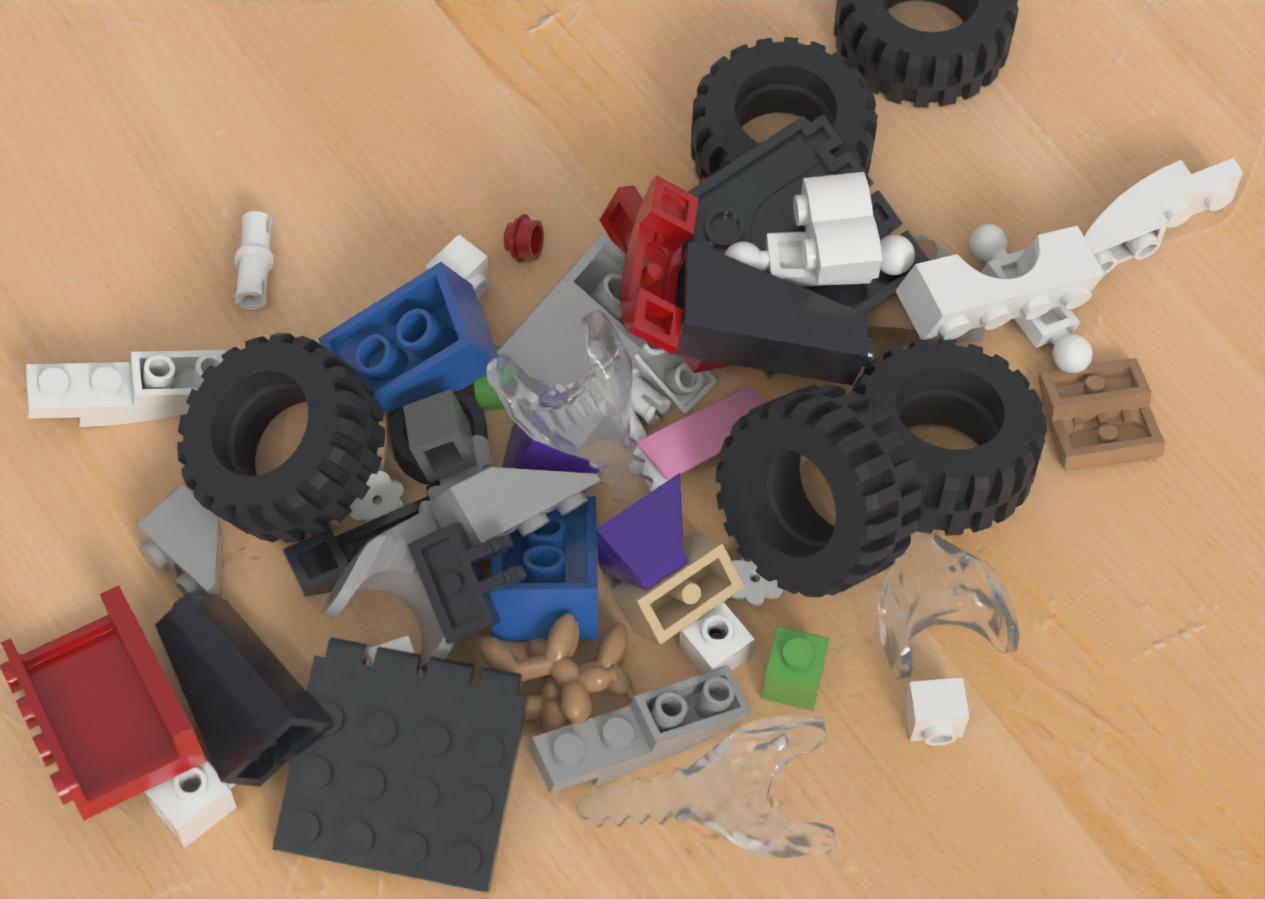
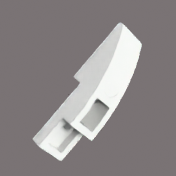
(1164, 199)
(118, 392)

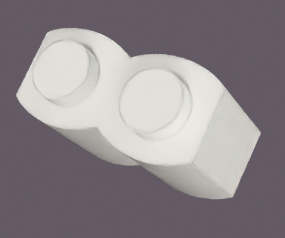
(839, 228)

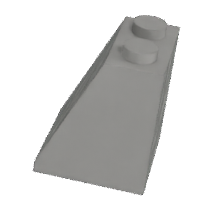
(551, 338)

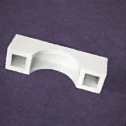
(951, 297)

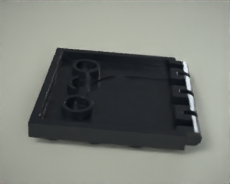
(757, 199)
(407, 768)

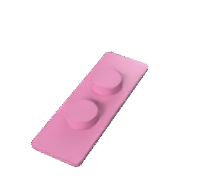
(697, 435)

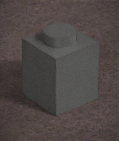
(439, 435)

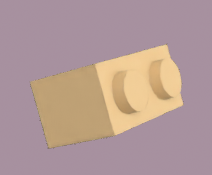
(684, 593)

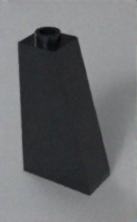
(765, 322)
(237, 690)

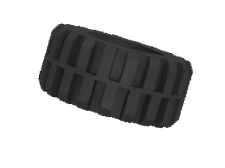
(925, 64)
(779, 80)
(977, 397)
(239, 404)
(865, 473)

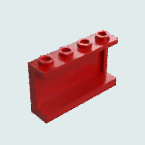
(102, 710)

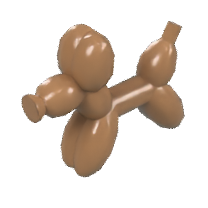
(610, 651)
(558, 662)

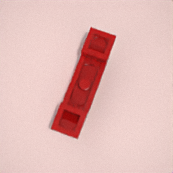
(653, 264)

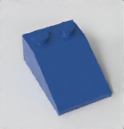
(417, 339)
(558, 579)

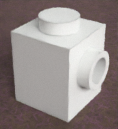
(192, 802)

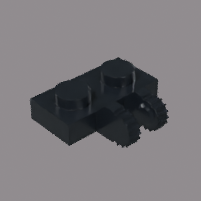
(455, 580)

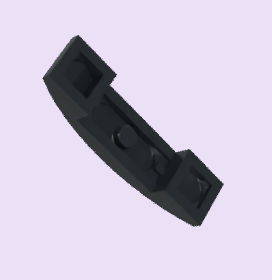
(322, 558)

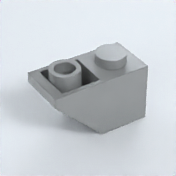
(186, 542)

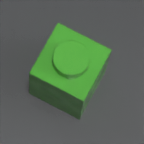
(795, 668)

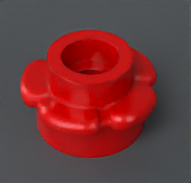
(524, 238)

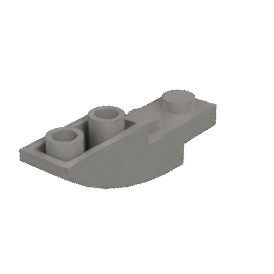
(641, 734)

